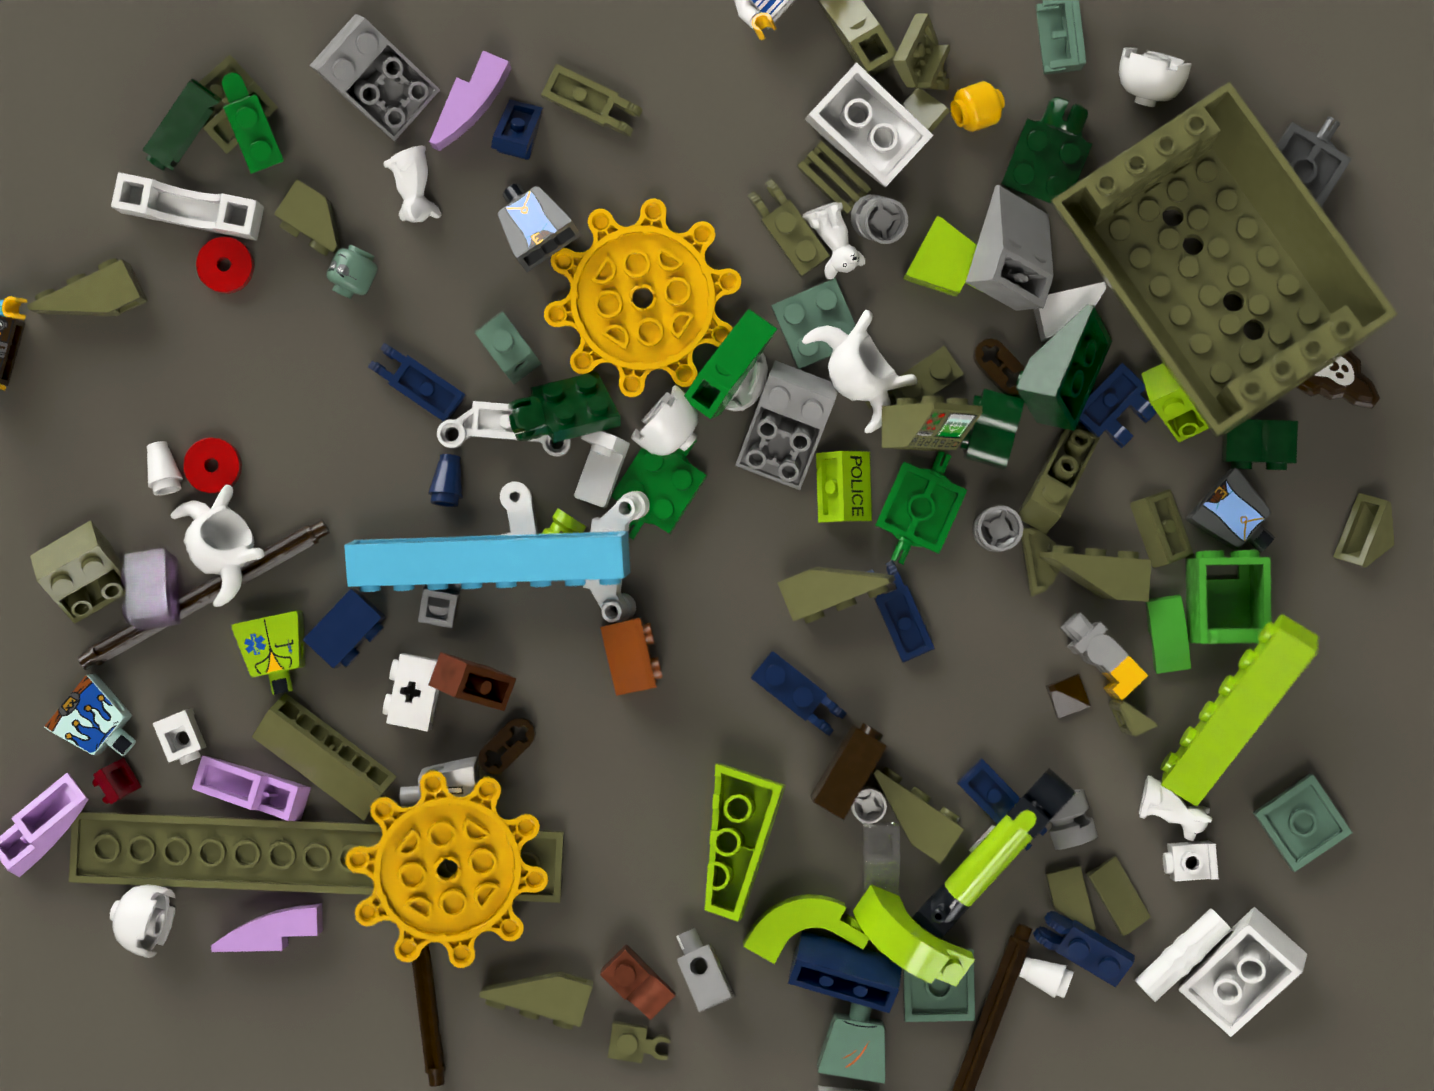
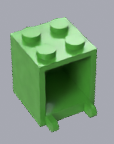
(1228, 607)

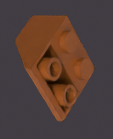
(630, 656)

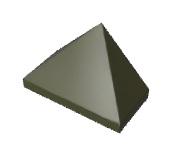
(1367, 531)

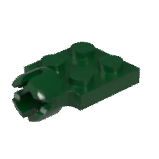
(1049, 152)
(564, 409)

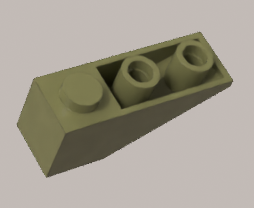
(860, 34)
(103, 293)
(1058, 479)
(1105, 576)
(824, 587)
(924, 826)
(549, 995)

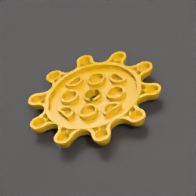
(632, 260)
(452, 907)

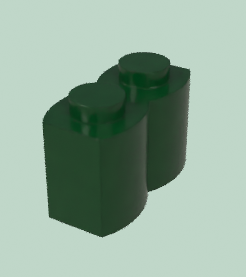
(995, 430)
(1261, 442)

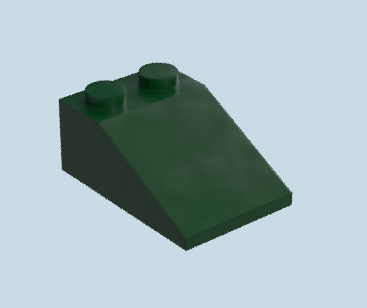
(1065, 370)

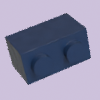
(345, 629)

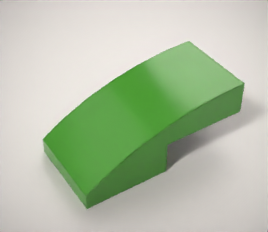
(1168, 634)

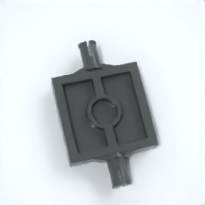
(1314, 157)

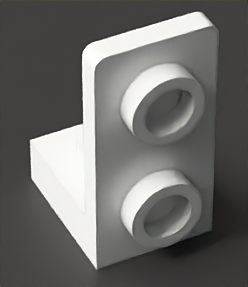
(601, 468)

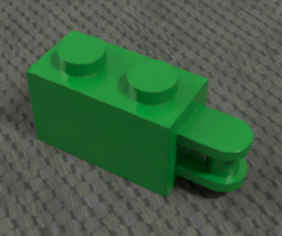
(250, 125)

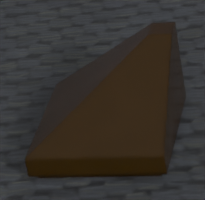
(1068, 696)

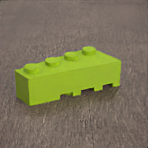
(739, 834)

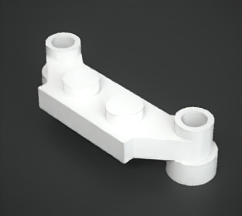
(490, 421)
(617, 519)

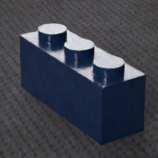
(845, 971)

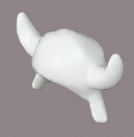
(859, 367)
(219, 542)

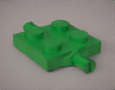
(667, 482)
(921, 507)

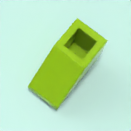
(1172, 404)

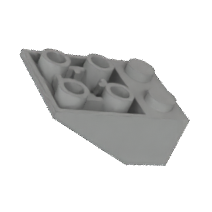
(374, 76)
(1013, 253)
(787, 425)

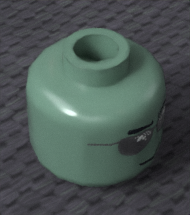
(352, 271)

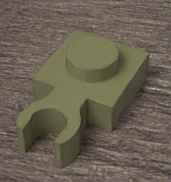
(630, 1042)

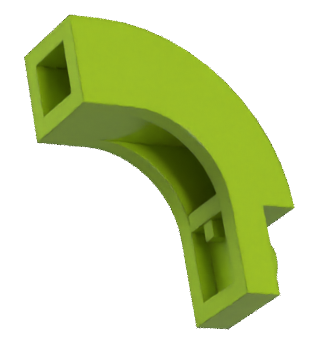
(796, 914)
(905, 942)

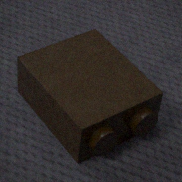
(849, 770)

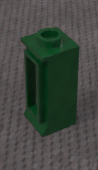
(181, 125)

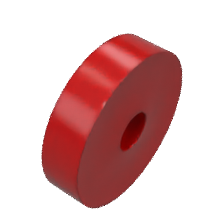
(213, 254)
(198, 457)

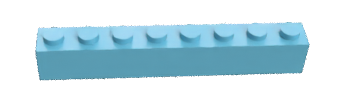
(488, 560)

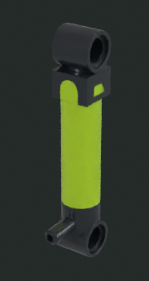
(994, 854)

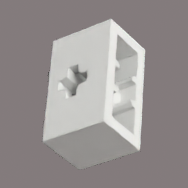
(421, 710)

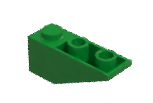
(730, 365)

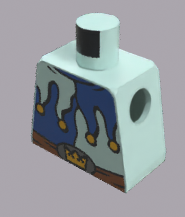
(93, 718)

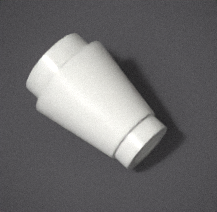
(162, 469)
(1047, 976)

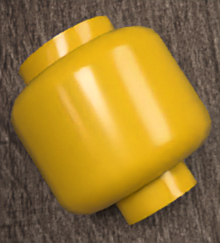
(977, 106)

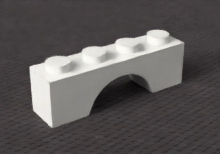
(187, 208)

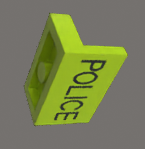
(843, 486)

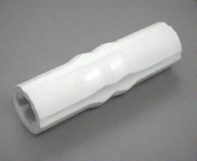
(1183, 954)

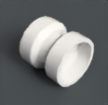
(870, 809)

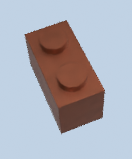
(472, 681)

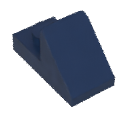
(517, 129)

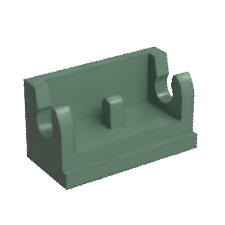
(1060, 36)

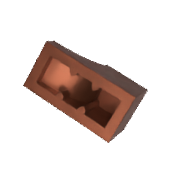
(637, 982)

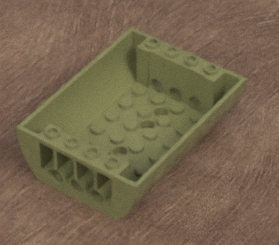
(1258, 241)

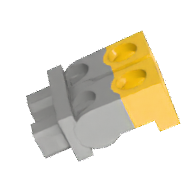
(1105, 654)

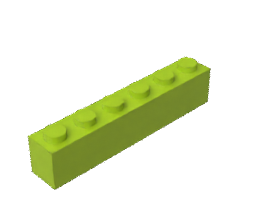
(1239, 709)

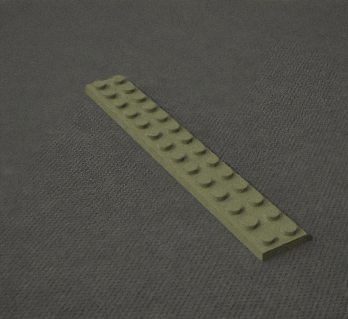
(251, 853)

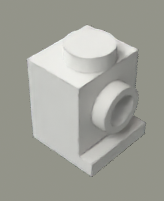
(168, 734)
(1205, 856)

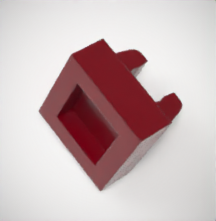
(116, 781)

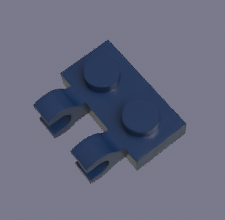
(1110, 400)

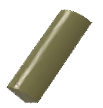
(323, 756)

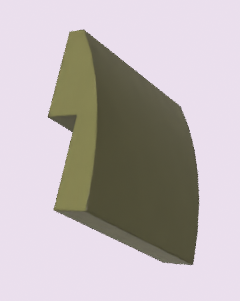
(218, 124)

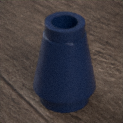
(447, 482)

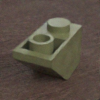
(310, 214)

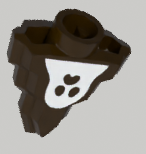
(1343, 380)

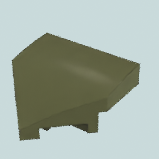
(920, 56)

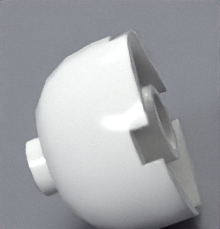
(1152, 75)
(668, 425)
(143, 918)

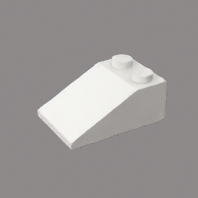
(869, 125)
(1244, 972)

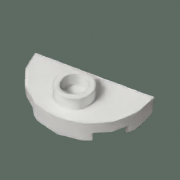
(751, 387)

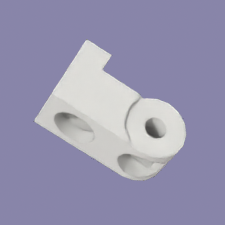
(520, 509)

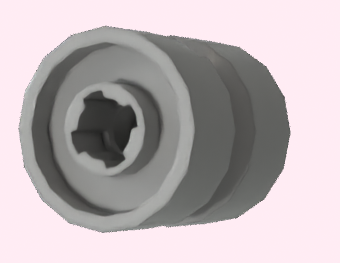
(879, 218)
(998, 528)
(1071, 824)

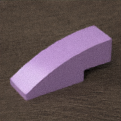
(470, 99)
(251, 788)
(41, 825)
(272, 930)

